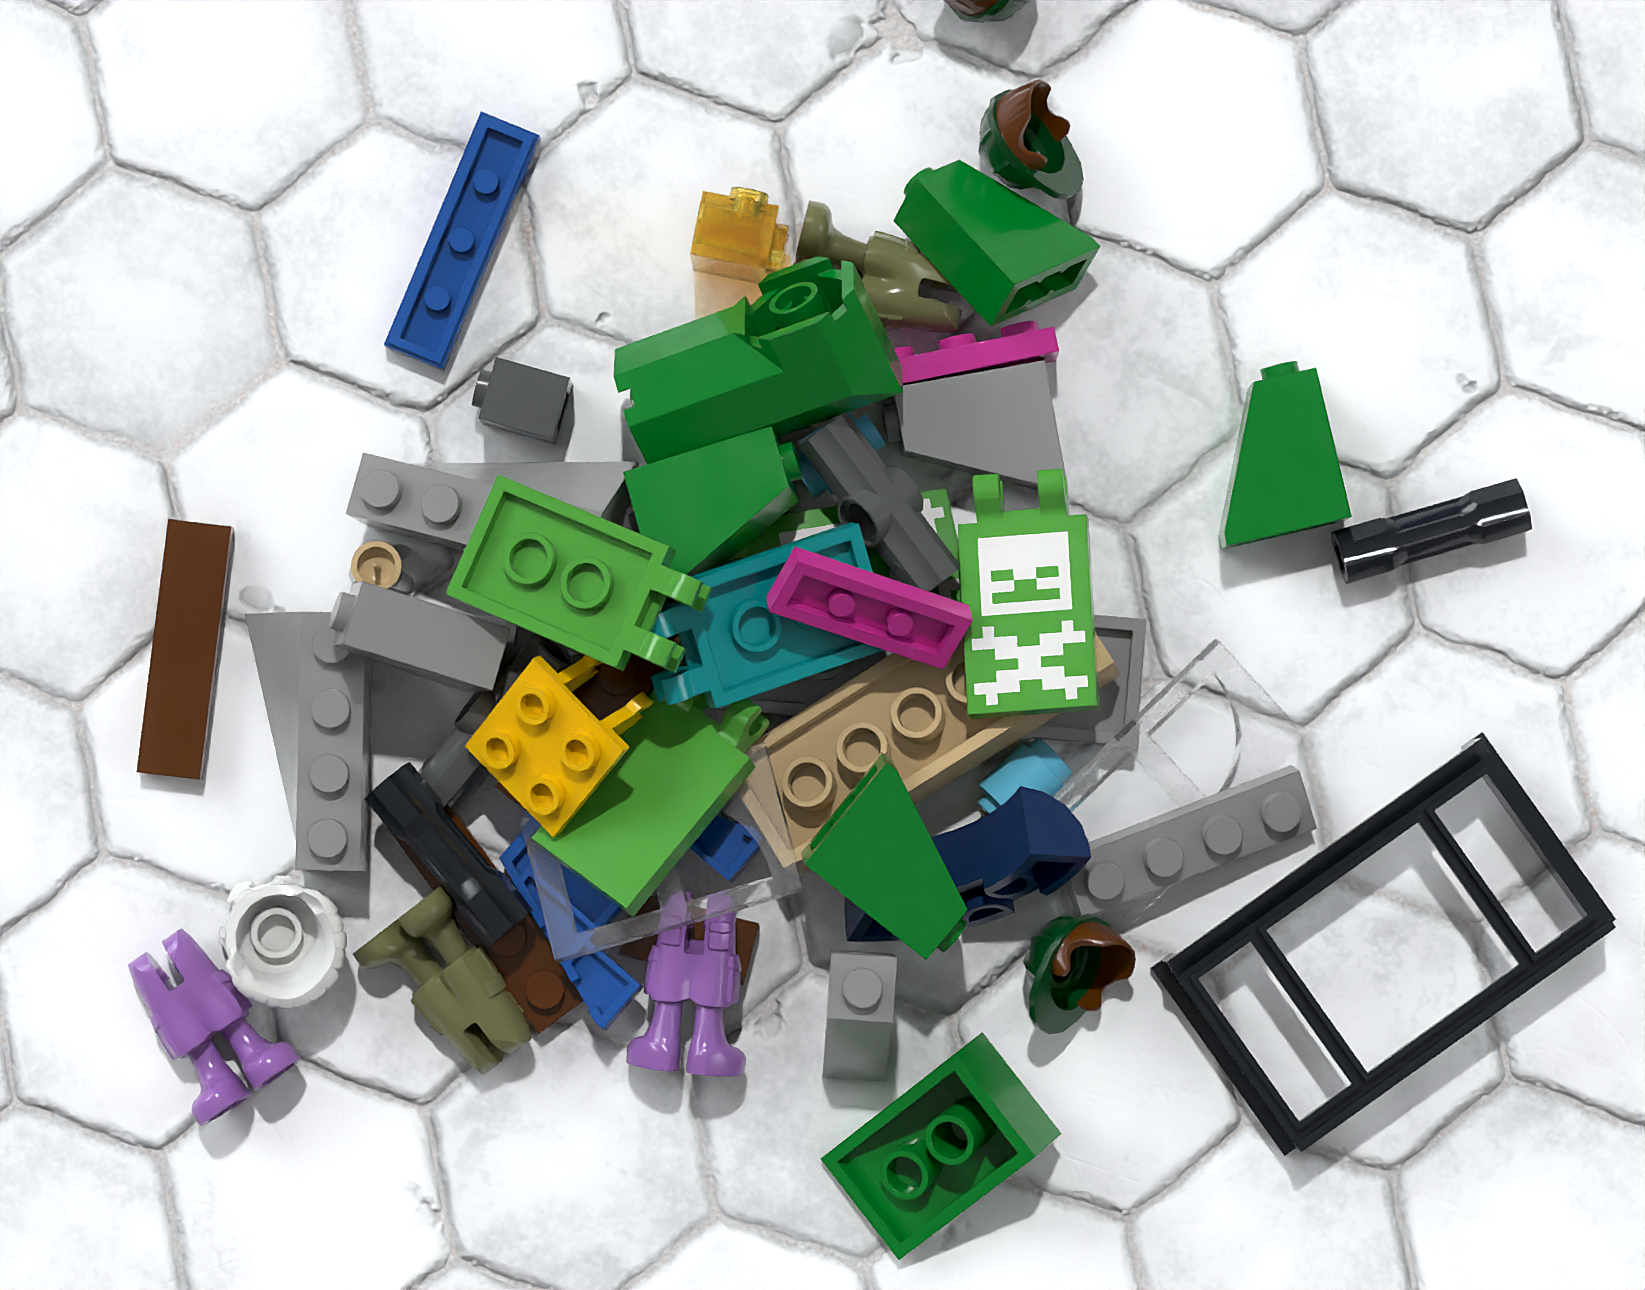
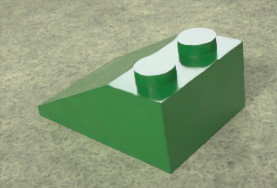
(941, 1146)

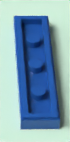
(462, 241)

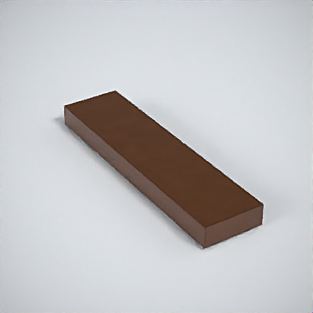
(185, 649)

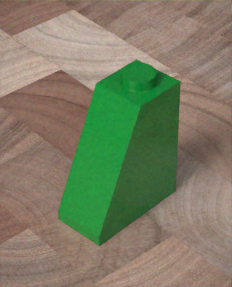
(992, 241)
(1283, 461)
(715, 497)
(887, 862)

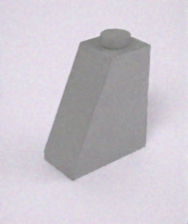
(980, 423)
(419, 637)
(859, 1015)

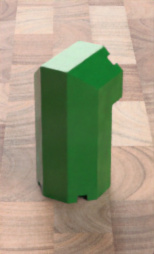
(782, 363)

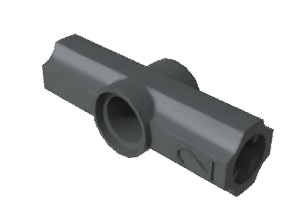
(882, 503)
(452, 768)

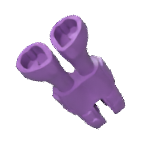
(707, 975)
(196, 1011)

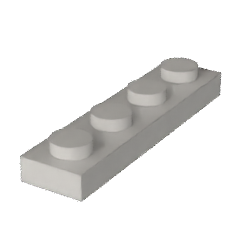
(1192, 840)

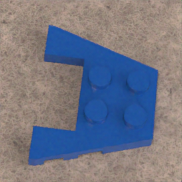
(598, 978)

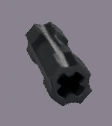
(1432, 530)
(418, 817)

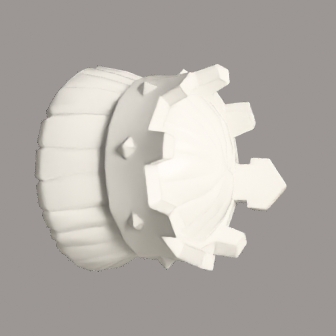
(282, 942)

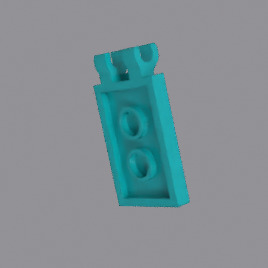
(740, 645)

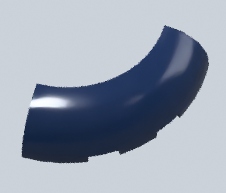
(998, 859)

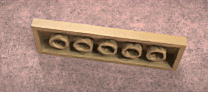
(896, 709)

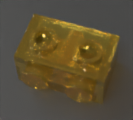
(738, 236)

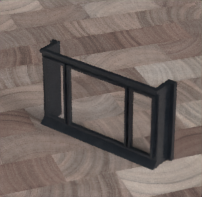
(1417, 804)

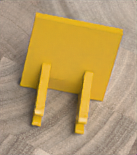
(550, 744)

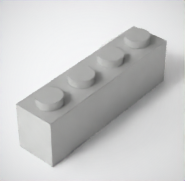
(446, 499)
(320, 734)

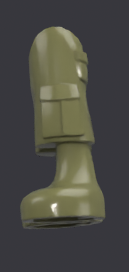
(889, 269)
(465, 998)

